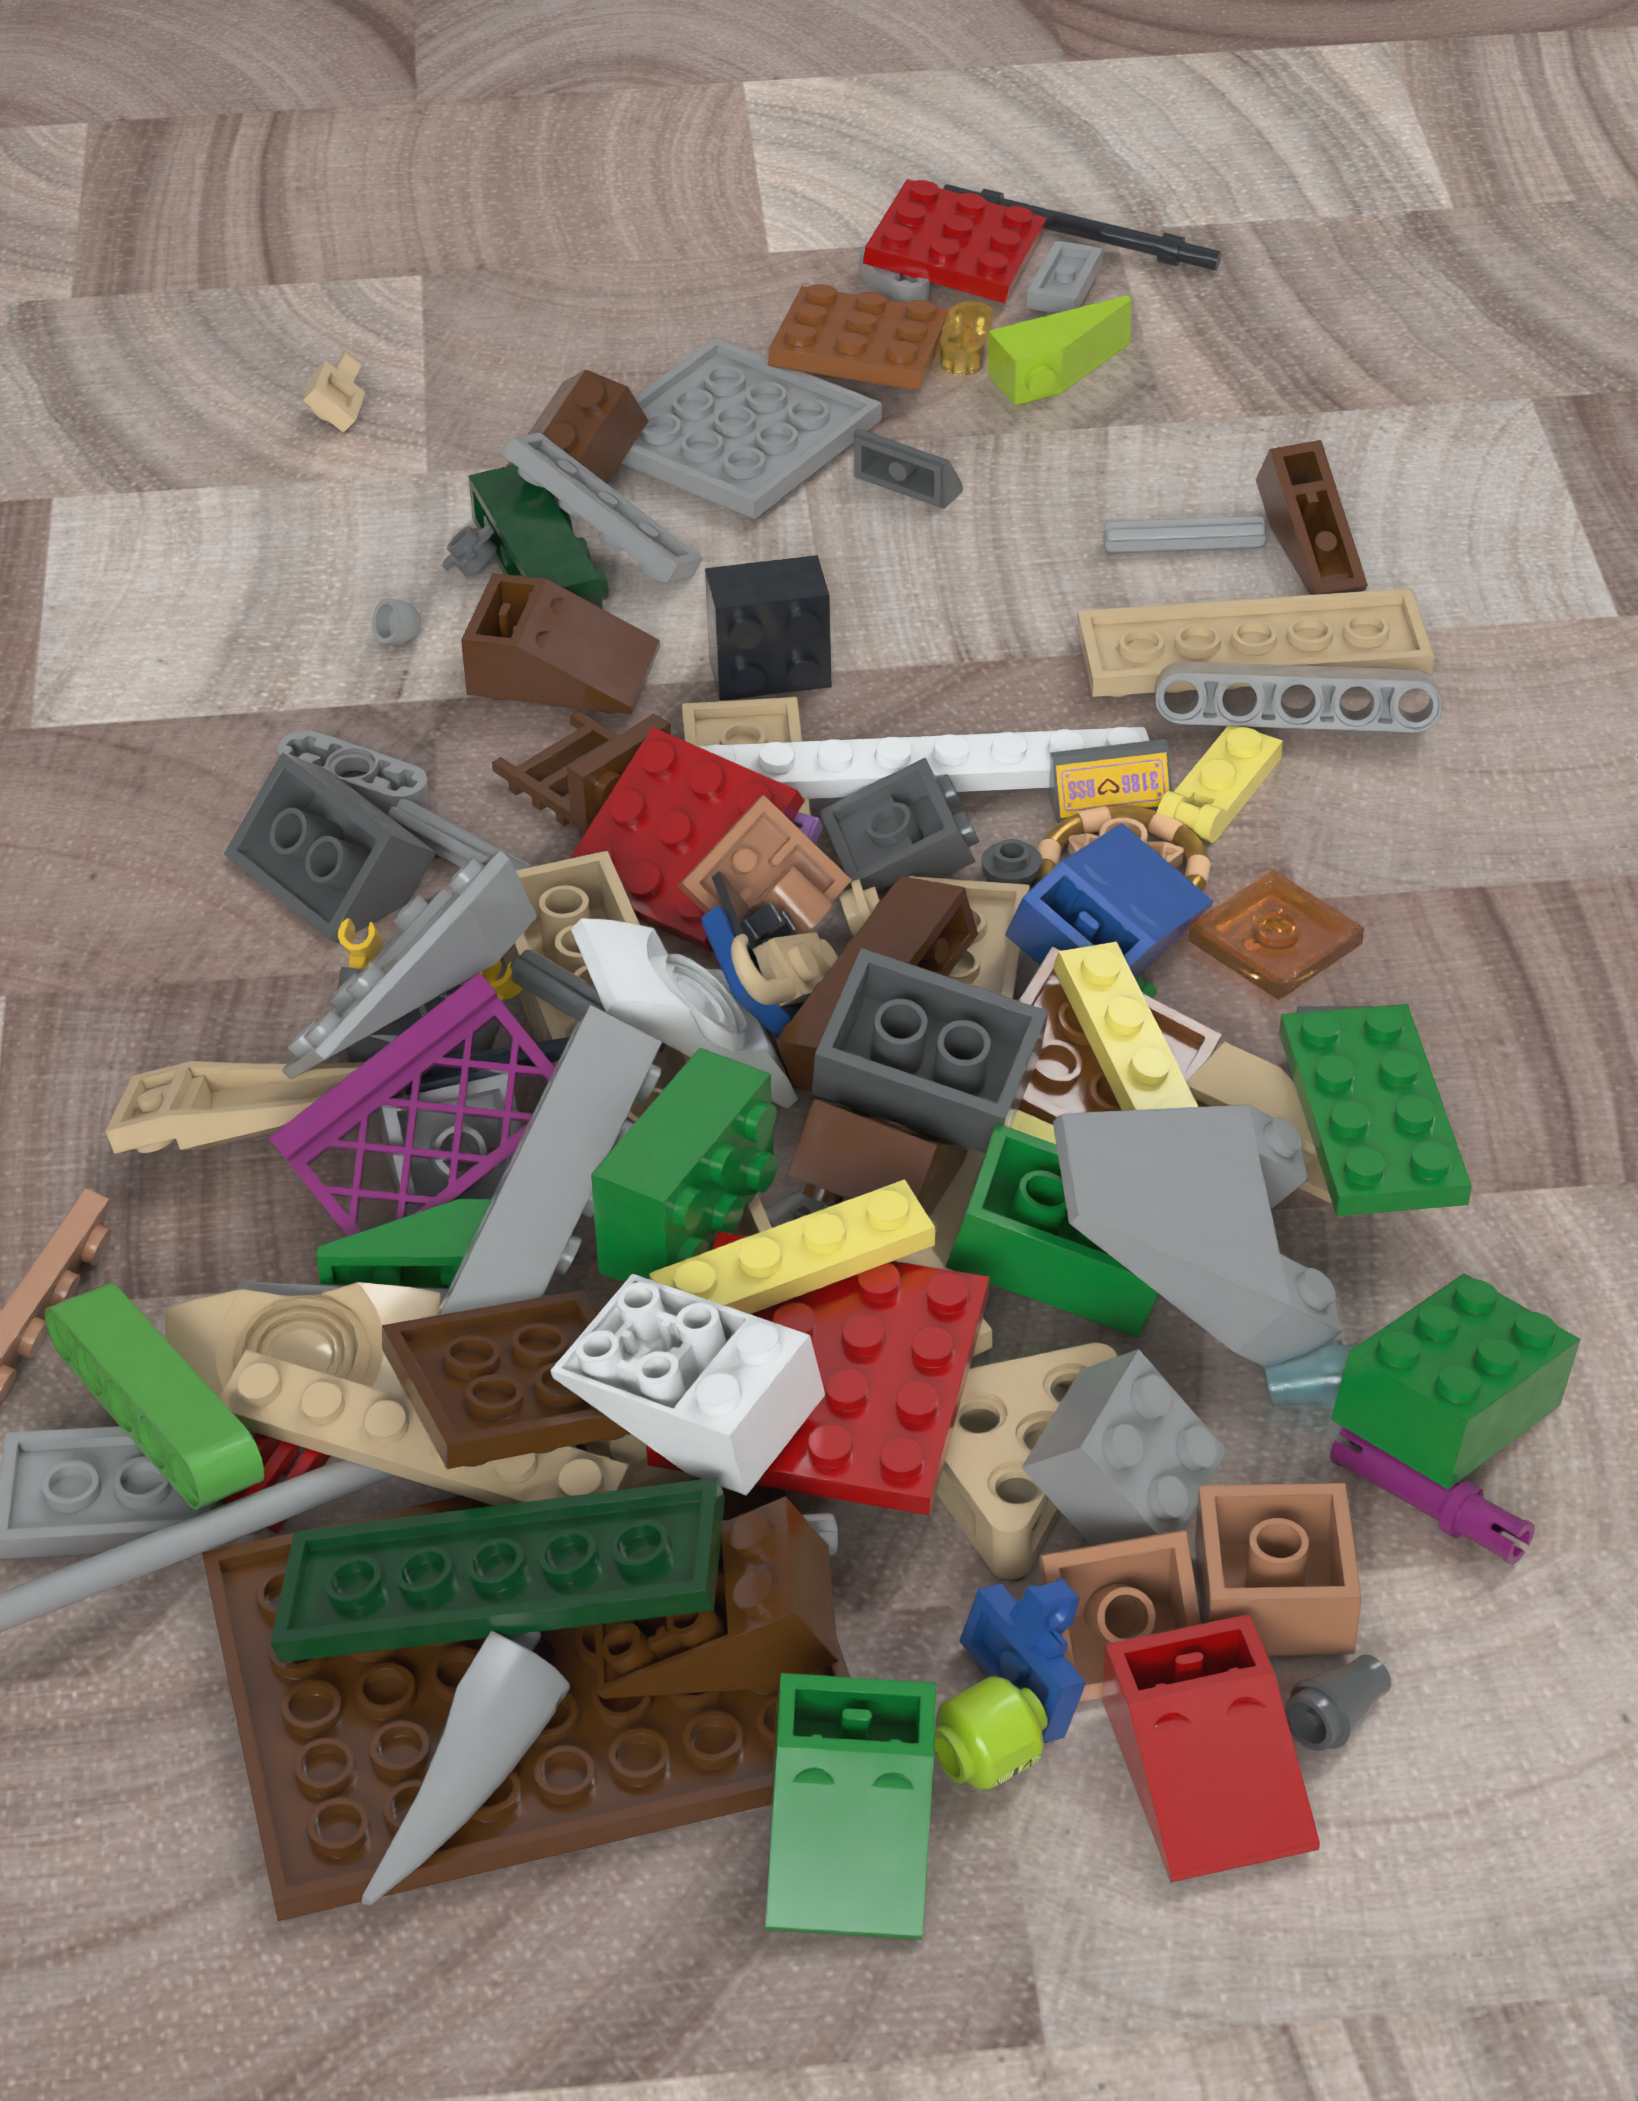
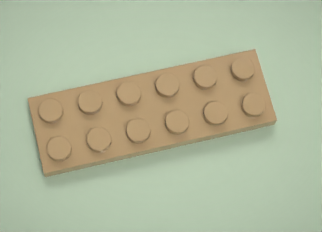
(1363, 629)

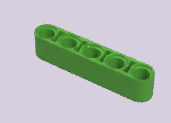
(154, 1396)

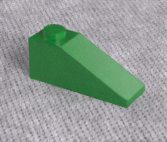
(407, 1251)

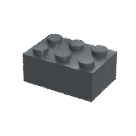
(928, 1051)

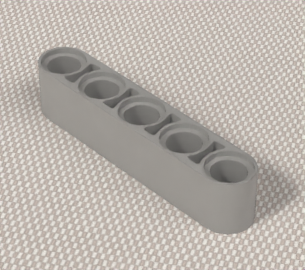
(1321, 713)

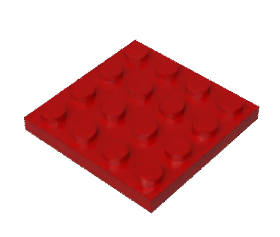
(893, 1379)

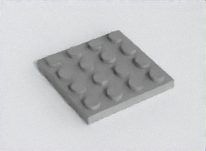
(743, 428)

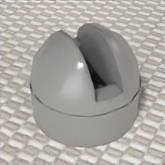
(395, 622)

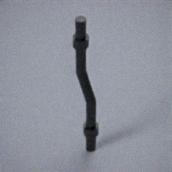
(1169, 248)

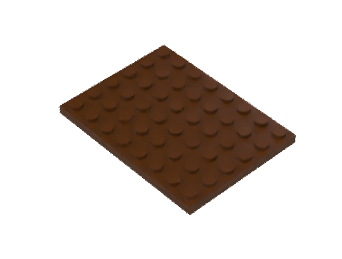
(350, 1737)

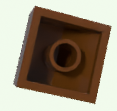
(592, 422)
(856, 1153)

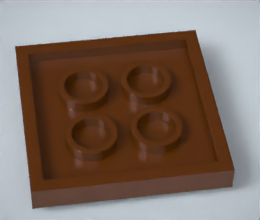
(488, 1380)

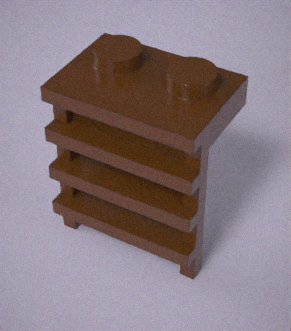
(585, 780)

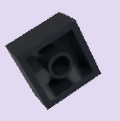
(768, 627)

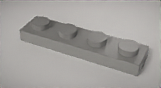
(591, 499)

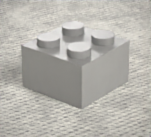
(1124, 1453)

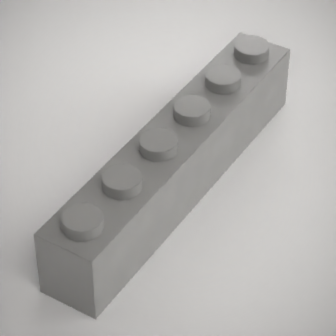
(549, 1175)

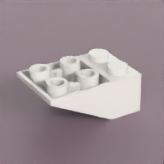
(695, 1380)

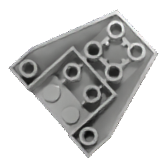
(433, 951)

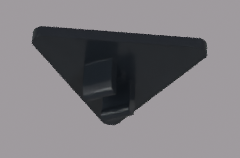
(757, 926)

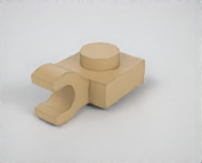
(333, 392)

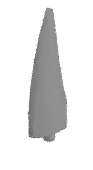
(490, 1727)

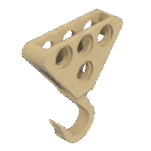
(993, 1434)

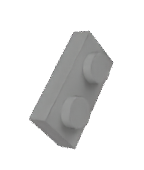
(1064, 277)

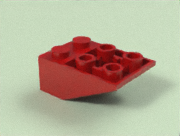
(1208, 1747)

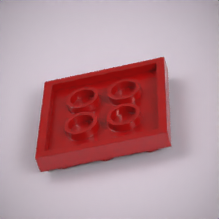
(955, 240)
(667, 818)

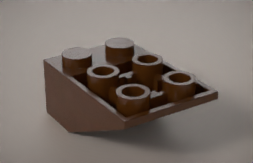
(553, 648)
(766, 1618)

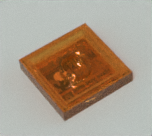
(1276, 934)

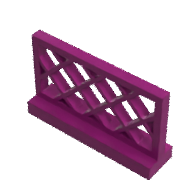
(390, 1073)

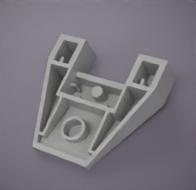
(1190, 1214)

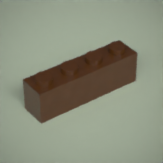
(913, 923)

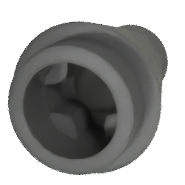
(1334, 1703)

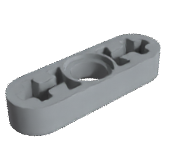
(385, 779)

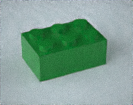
(685, 1167)
(1023, 1240)
(1455, 1379)

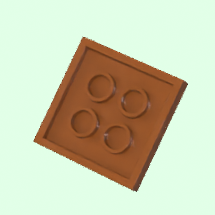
(859, 337)
(1067, 1069)

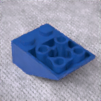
(1107, 895)

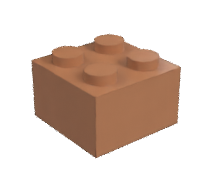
(1284, 1561)

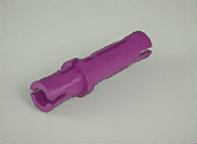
(1457, 1509)

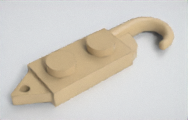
(788, 966)

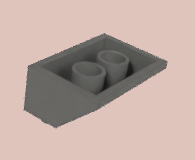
(327, 849)

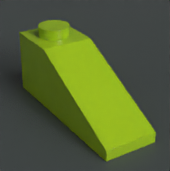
(1058, 349)

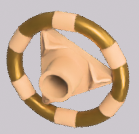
(1078, 828)

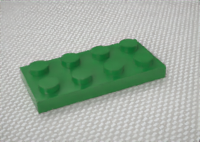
(1374, 1110)

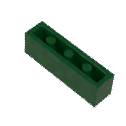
(534, 534)

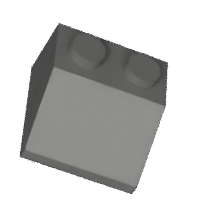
(436, 1132)

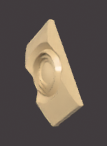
(323, 1332)

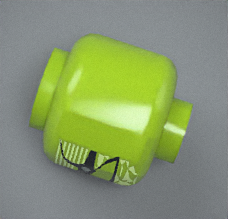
(989, 1733)

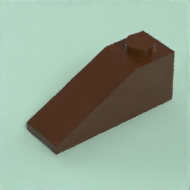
(1310, 518)

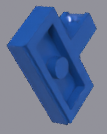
(1026, 1646)

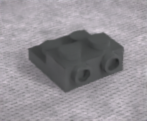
(901, 828)

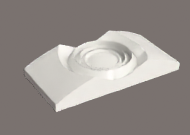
(675, 998)

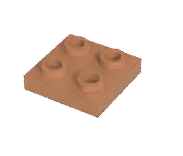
(768, 863)

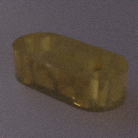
(966, 338)

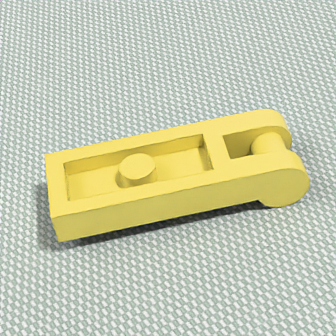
(1222, 781)

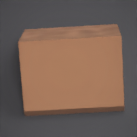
(1123, 1594)

